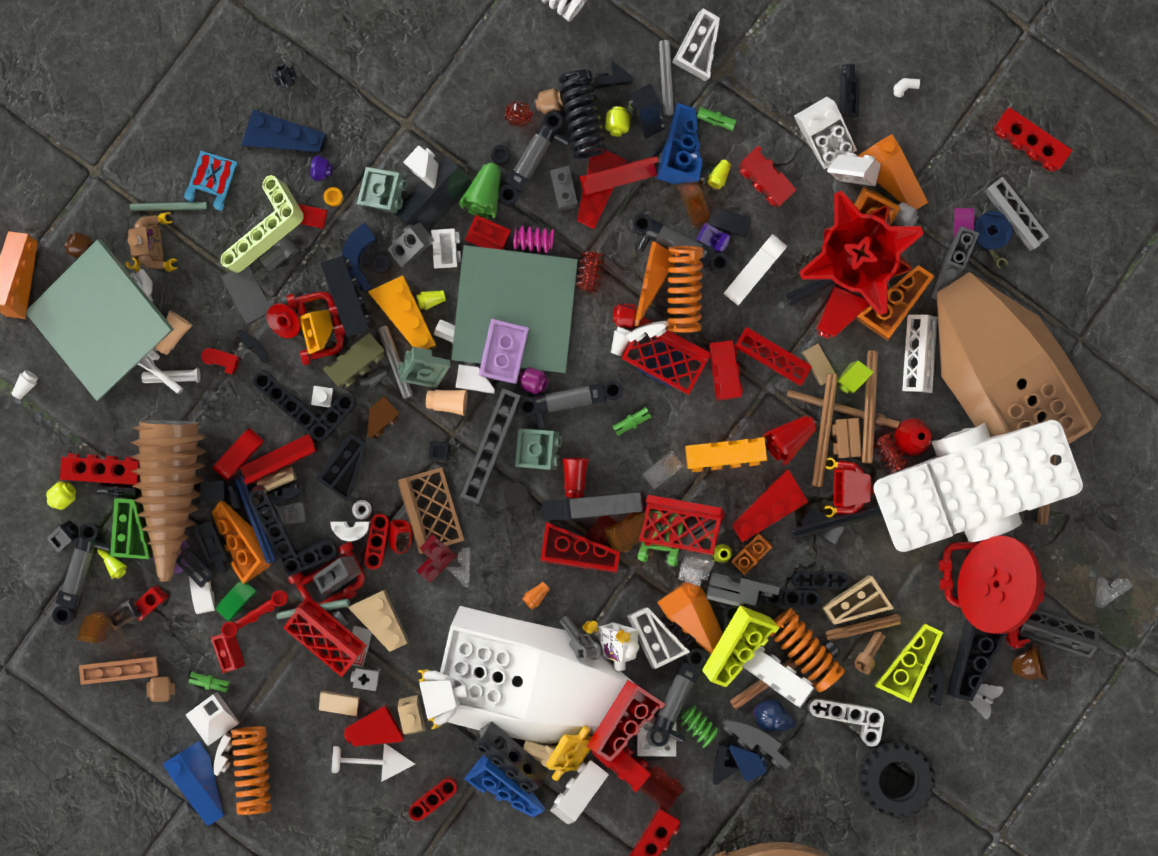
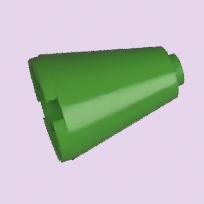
(483, 192)

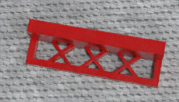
(618, 175)
(775, 354)
(278, 459)

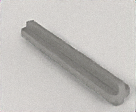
(666, 78)
(394, 360)

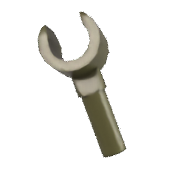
(996, 259)

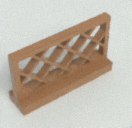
(413, 510)

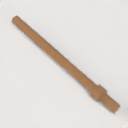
(879, 418)

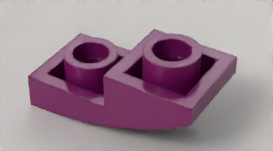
(963, 217)

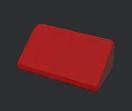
(227, 653)

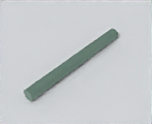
(169, 206)
(326, 606)

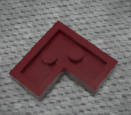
(439, 558)

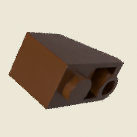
(380, 416)

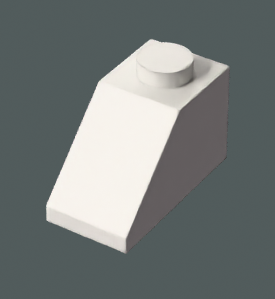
(423, 165)
(469, 379)

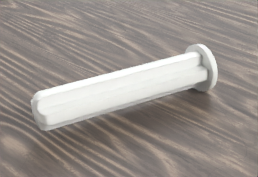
(176, 376)

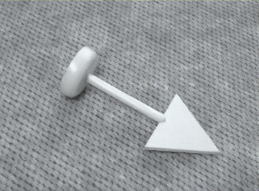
(391, 764)

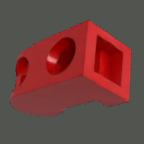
(215, 357)
(150, 601)

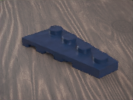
(276, 133)

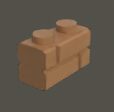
(847, 438)

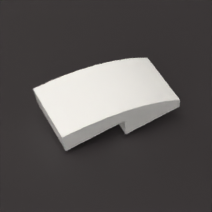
(651, 329)
(202, 597)
(221, 759)

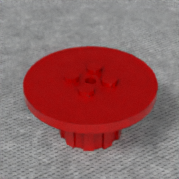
(1000, 585)

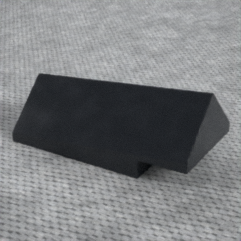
(429, 204)

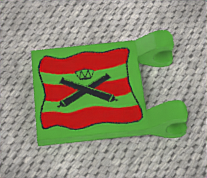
(668, 537)

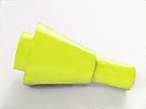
(114, 566)

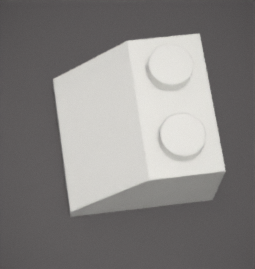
(855, 169)

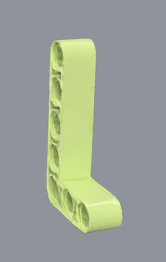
(269, 231)

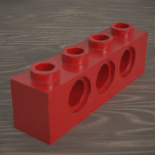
(1042, 140)
(70, 469)
(649, 836)

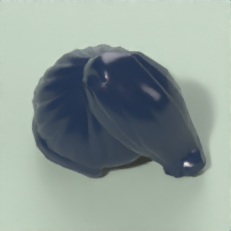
(773, 716)

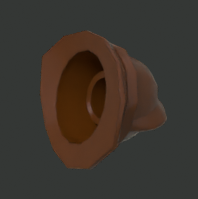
(1030, 665)

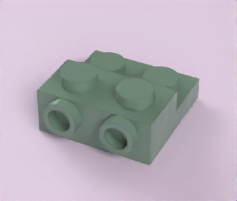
(382, 190)
(422, 368)
(538, 449)

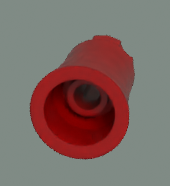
(575, 476)

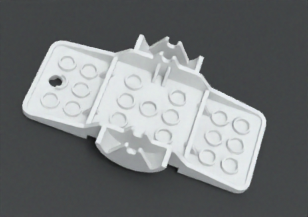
(977, 484)

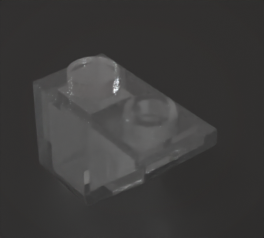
(696, 568)

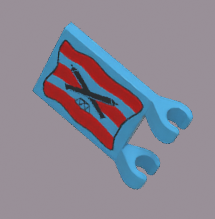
(211, 175)

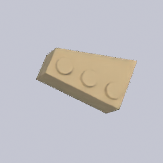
(857, 601)
(381, 619)

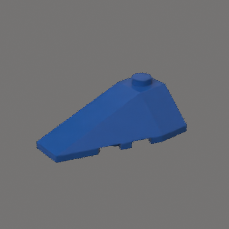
(681, 153)
(195, 778)
(490, 778)

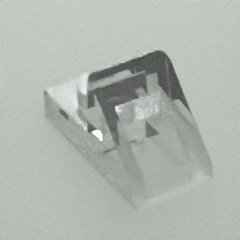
(663, 469)
(462, 573)
(1105, 594)

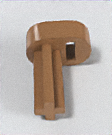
(865, 661)

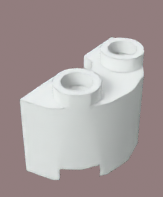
(445, 248)
(349, 533)

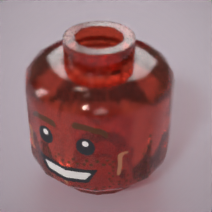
(518, 114)

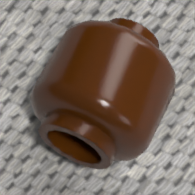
(77, 244)

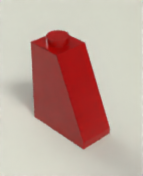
(839, 312)
(374, 728)

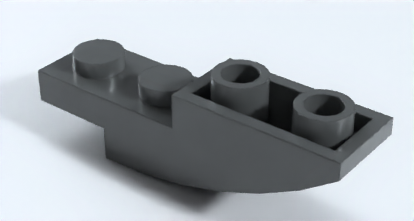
(955, 259)
(751, 735)

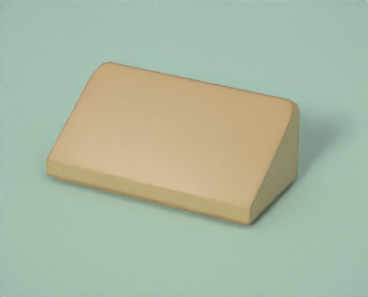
(819, 363)
(278, 479)
(339, 703)

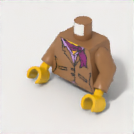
(146, 242)

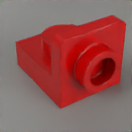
(1012, 639)

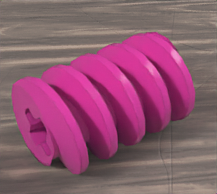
(533, 239)

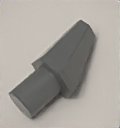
(373, 378)

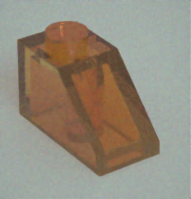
(694, 202)
(625, 532)
(93, 628)

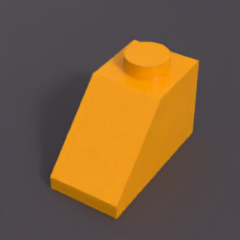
(316, 329)

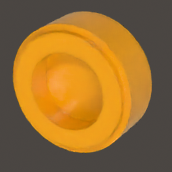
(333, 196)

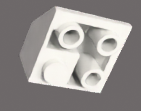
(212, 718)

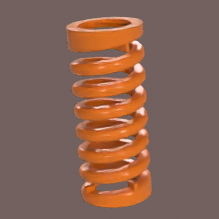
(695, 253)
(835, 671)
(260, 804)

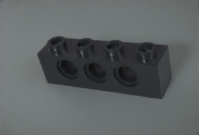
(510, 757)

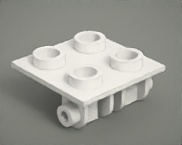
(645, 749)

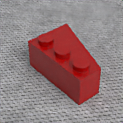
(766, 178)
(725, 370)
(628, 767)

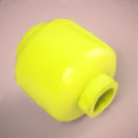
(617, 121)
(61, 495)

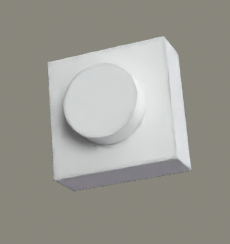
(322, 396)

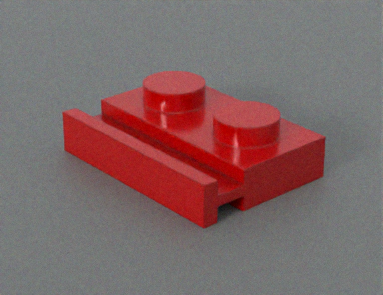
(487, 234)

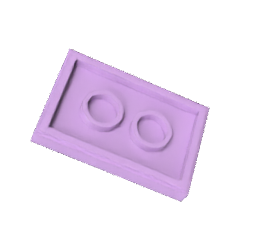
(503, 351)

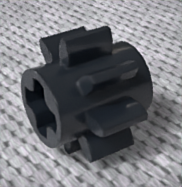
(284, 76)

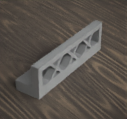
(1012, 216)

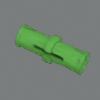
(716, 118)
(631, 421)
(209, 682)

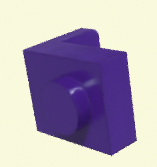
(713, 238)

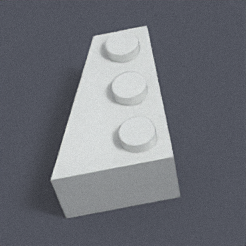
(698, 46)
(655, 639)
(578, 792)

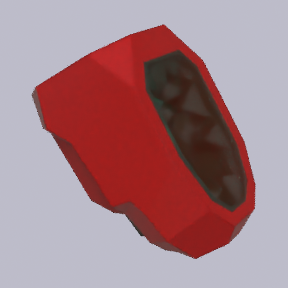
(400, 535)

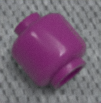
(533, 380)

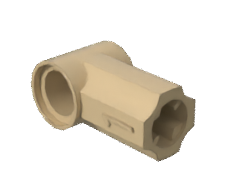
(539, 752)

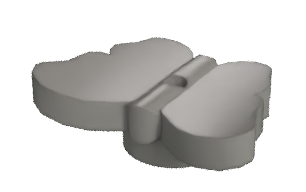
(983, 705)

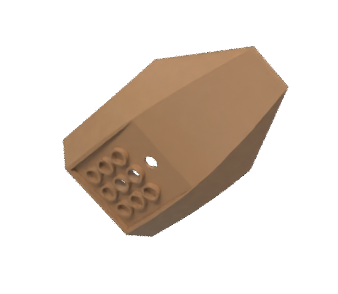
(993, 344)

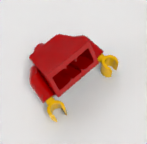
(851, 487)

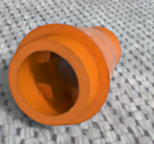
(535, 596)

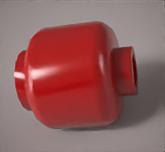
(625, 315)

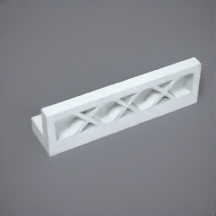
(924, 353)

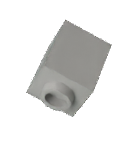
(372, 674)

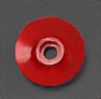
(283, 320)

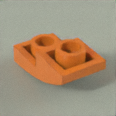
(751, 553)

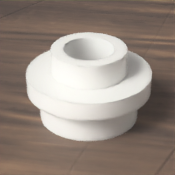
(355, 509)

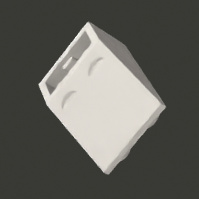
(825, 131)

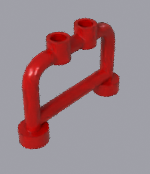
(298, 303)
(946, 566)
(348, 592)
(231, 628)

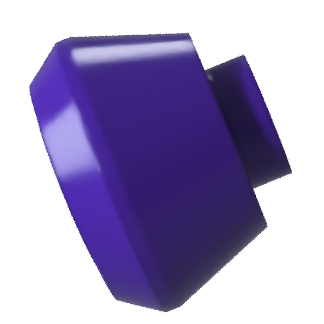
(320, 168)

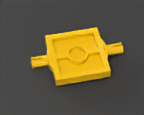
(569, 753)

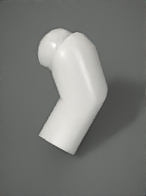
(904, 84)

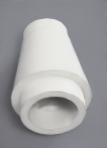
(620, 341)
(24, 384)

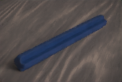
(263, 540)

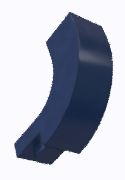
(353, 249)

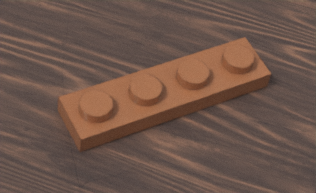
(119, 670)

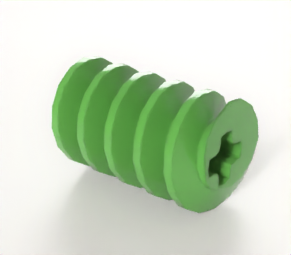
(698, 724)

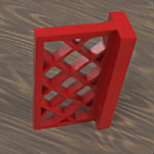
(679, 344)
(689, 510)
(330, 630)

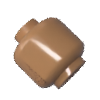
(549, 101)
(160, 689)

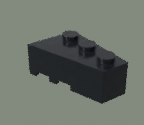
(645, 108)

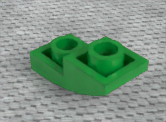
(234, 601)

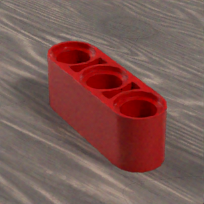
(238, 454)
(371, 548)
(429, 807)

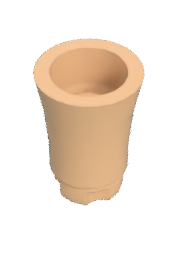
(180, 327)
(448, 401)

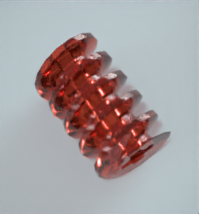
(589, 271)
(890, 453)

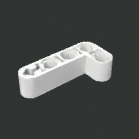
(755, 269)
(844, 716)

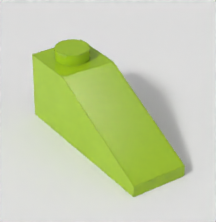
(853, 377)

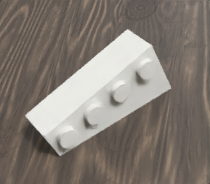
(779, 678)

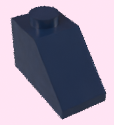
(748, 762)

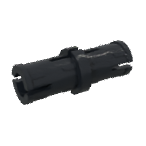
(117, 489)

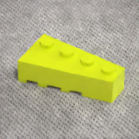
(737, 645)
(909, 667)

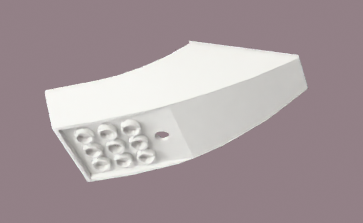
(556, 689)

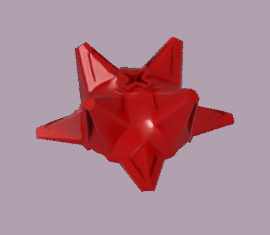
(844, 260)

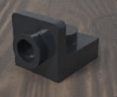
(63, 536)

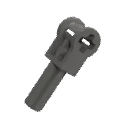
(581, 644)

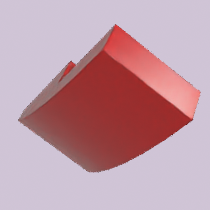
(313, 216)

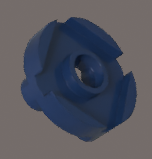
(1000, 223)

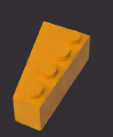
(401, 308)
(725, 453)

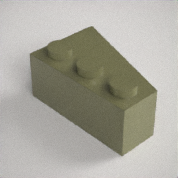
(355, 361)

